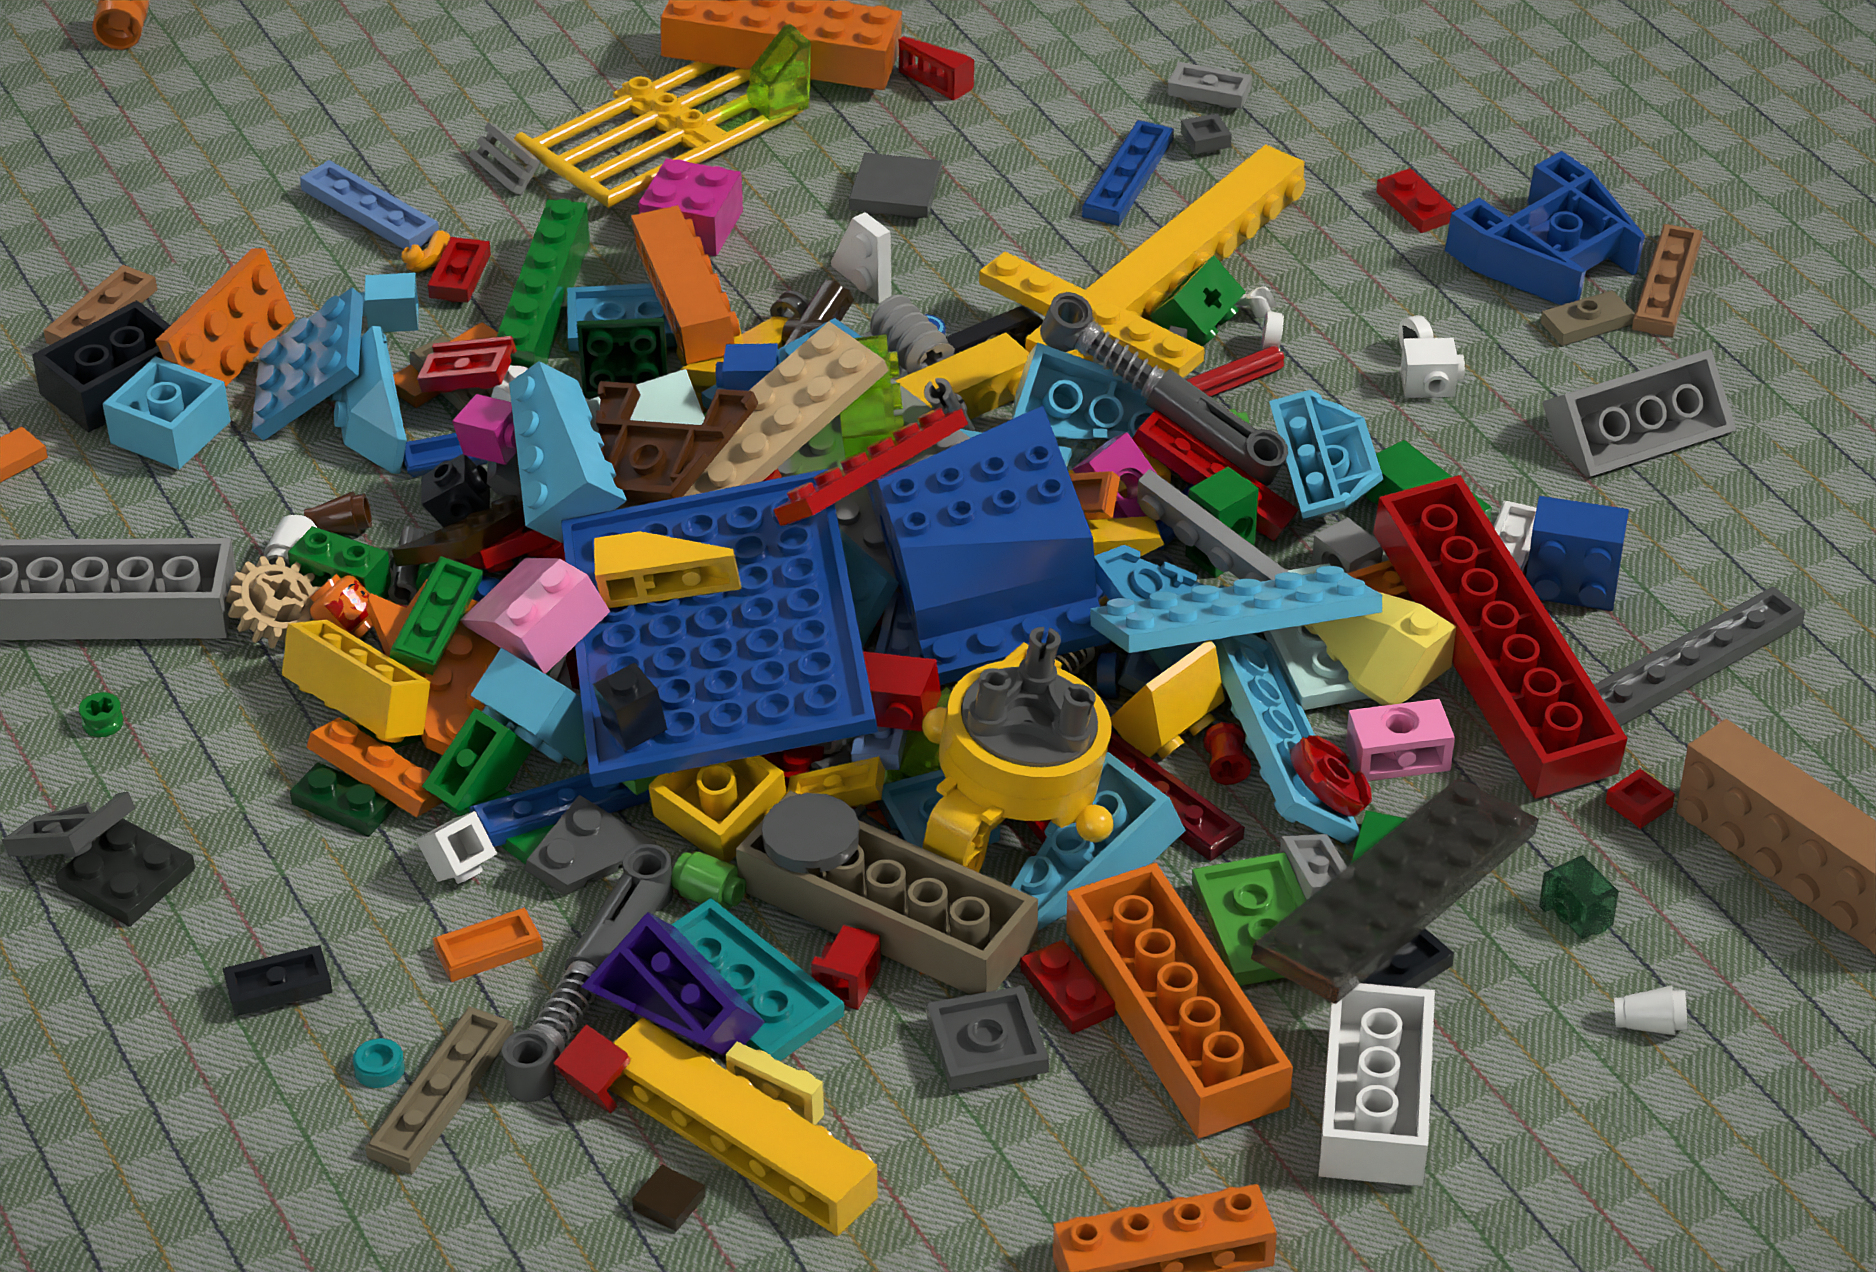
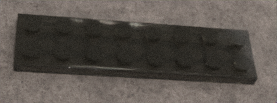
(1394, 890)

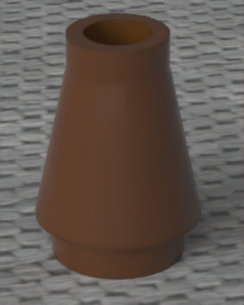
(343, 514)

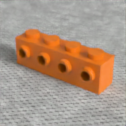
(1187, 1234)

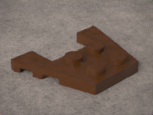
(659, 457)

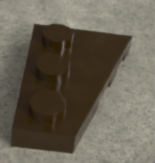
(466, 536)

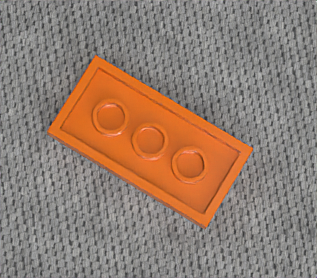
(230, 320)

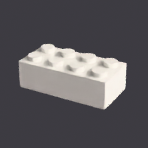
(1378, 1085)

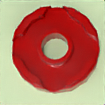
(1325, 773)

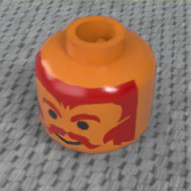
(343, 604)

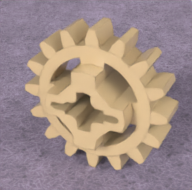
(270, 598)

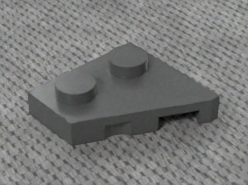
(66, 830)
(582, 847)

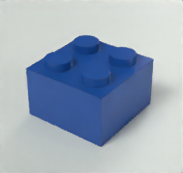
(1576, 552)

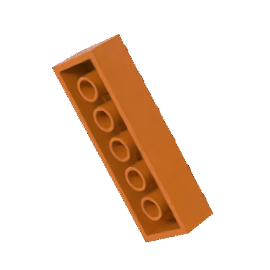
(847, 39)
(1179, 1000)

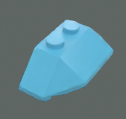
(370, 407)
(1327, 455)

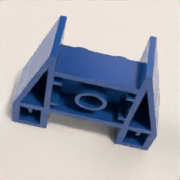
(1553, 240)

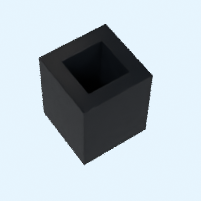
(630, 706)

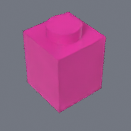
(486, 429)

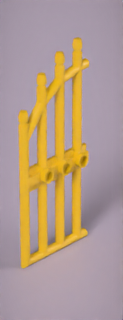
(657, 109)

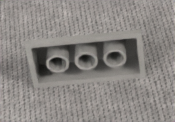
(1641, 414)

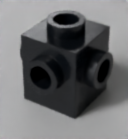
(455, 490)

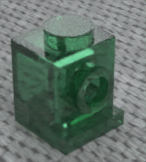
(1579, 897)

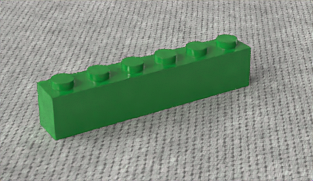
(542, 285)

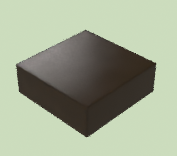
(668, 1198)

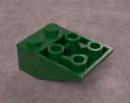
(621, 352)

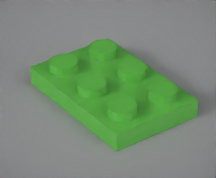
(1243, 904)

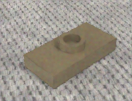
(1587, 317)

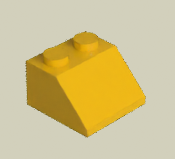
(1173, 704)

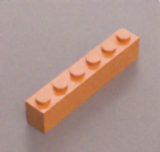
(685, 283)

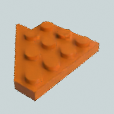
(454, 677)

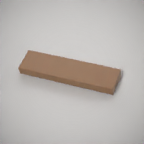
(1667, 280)

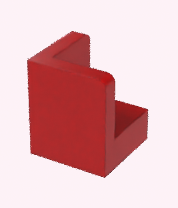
(592, 1066)

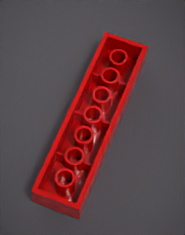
(1504, 637)

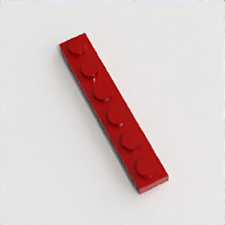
(864, 468)

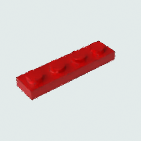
(1197, 461)

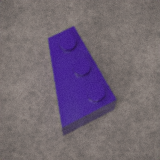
(674, 986)

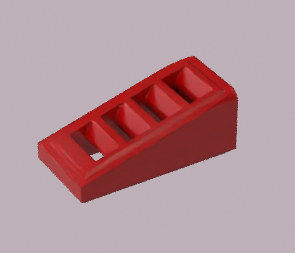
(957, 67)

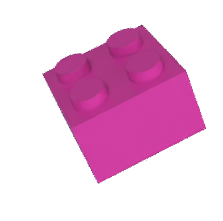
(703, 193)

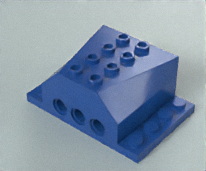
(989, 546)

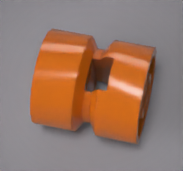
(119, 22)

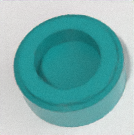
(378, 1063)

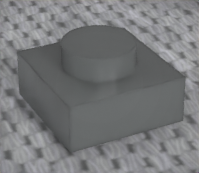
(1206, 133)

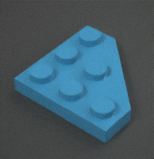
(1127, 576)

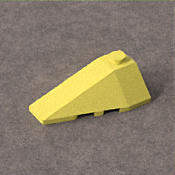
(1390, 651)

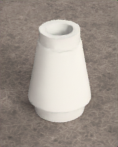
(1653, 1011)

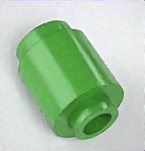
(707, 877)

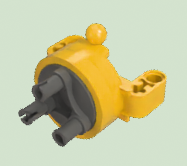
(1020, 748)

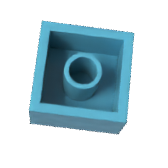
(167, 412)
(533, 707)

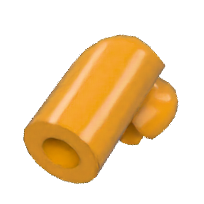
(421, 260)

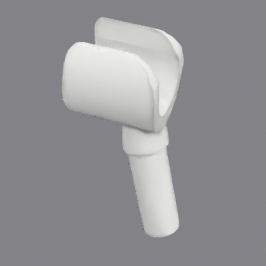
(1259, 300)

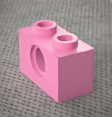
(1400, 740)

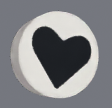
(1414, 327)

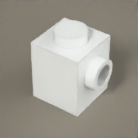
(1430, 367)
(457, 848)

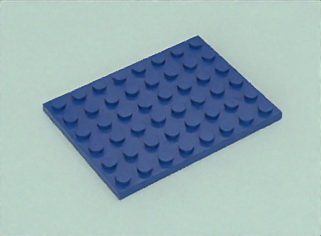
(735, 666)

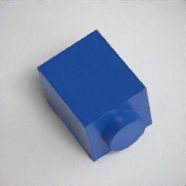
(746, 365)

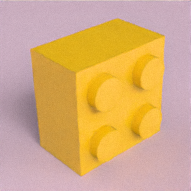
(718, 802)

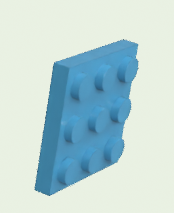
(308, 363)

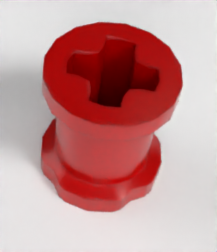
(1228, 760)

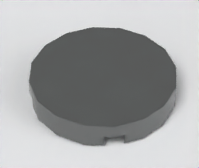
(810, 832)

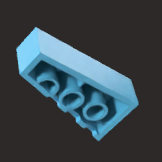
(558, 452)

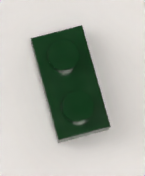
(341, 799)

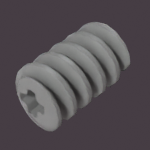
(909, 334)

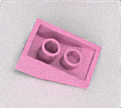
(538, 611)

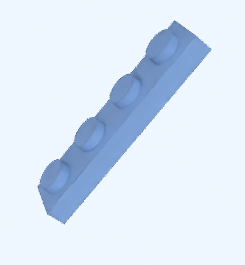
(368, 205)

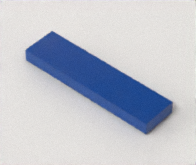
(1127, 173)
(547, 804)

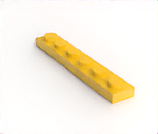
(1037, 289)

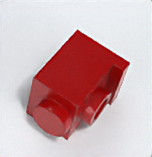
(849, 965)

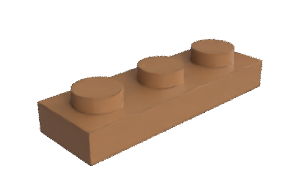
(113, 293)

